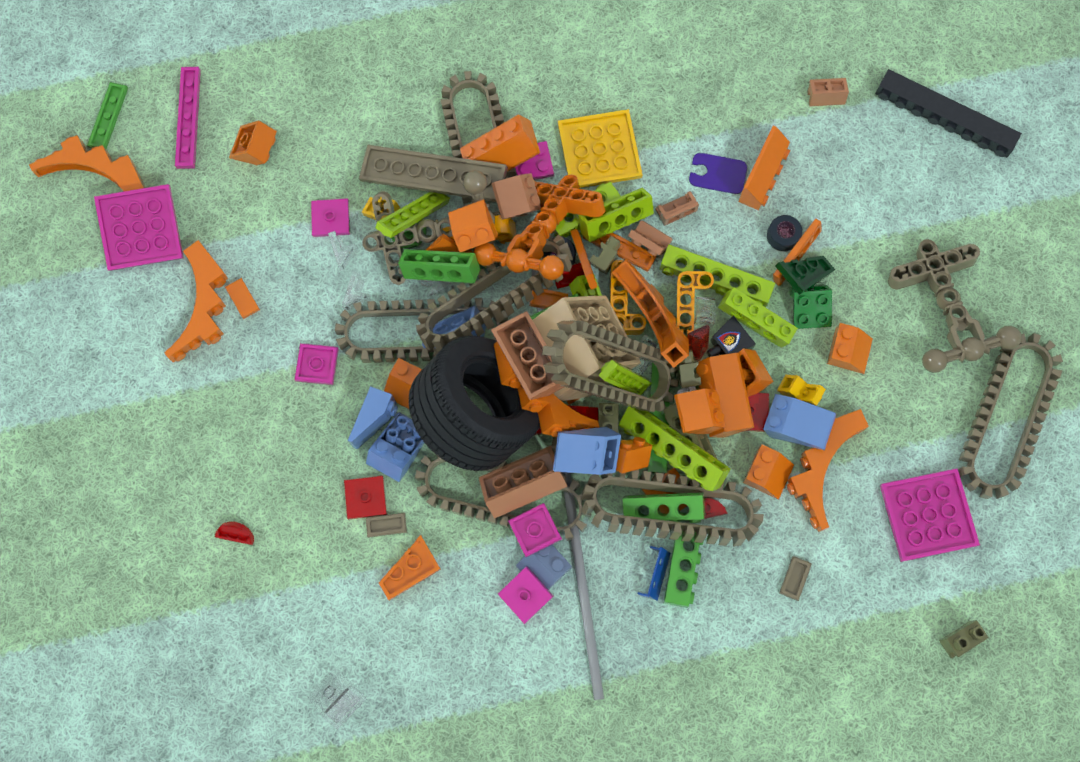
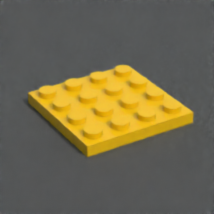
(600, 148)

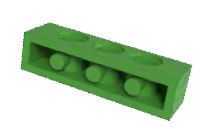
(439, 266)
(694, 501)
(672, 594)

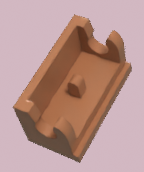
(828, 92)
(677, 208)

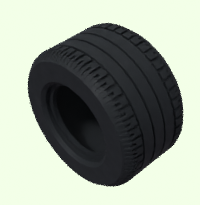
(453, 423)

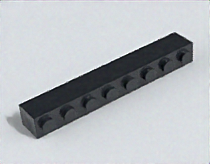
(948, 114)

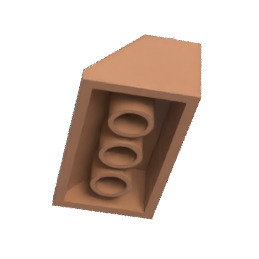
(524, 350)
(521, 482)

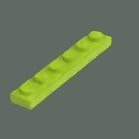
(411, 213)
(624, 378)

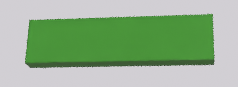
(107, 115)

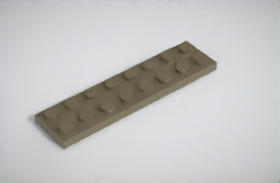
(426, 171)

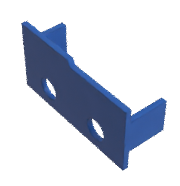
(659, 574)

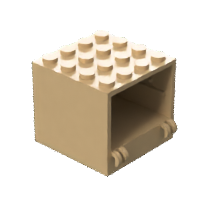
(580, 354)

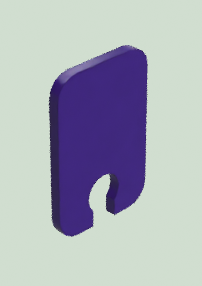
(722, 173)

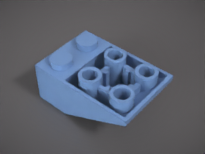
(395, 448)
(587, 451)

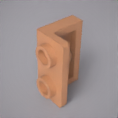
(651, 238)

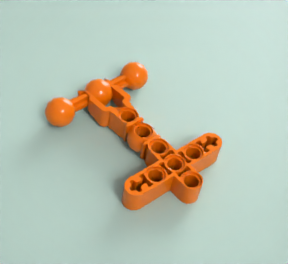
(555, 204)

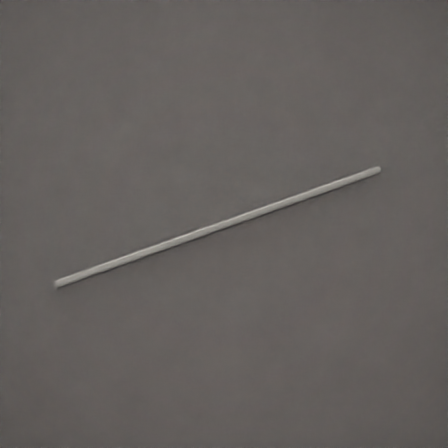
(582, 586)

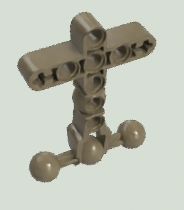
(473, 182)
(972, 347)

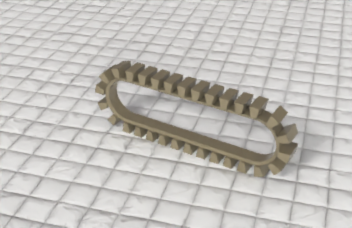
(450, 117)
(408, 311)
(427, 322)
(1048, 382)
(601, 390)
(481, 515)
(701, 531)

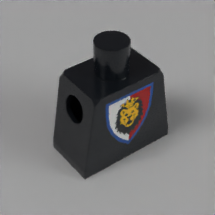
(730, 339)

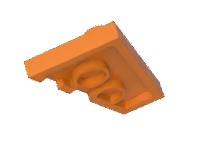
(410, 570)

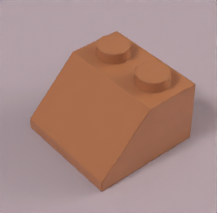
(516, 196)

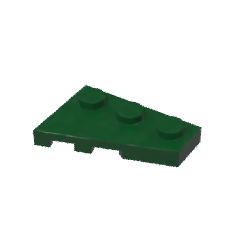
(806, 272)

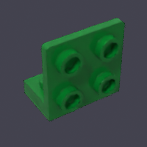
(812, 307)

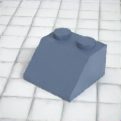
(546, 565)

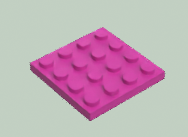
(138, 227)
(929, 515)

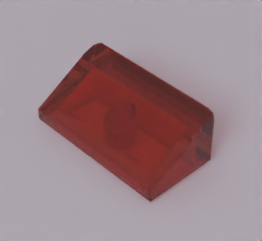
(699, 341)

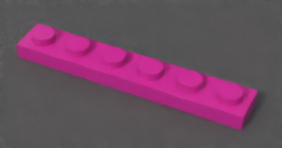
(187, 118)

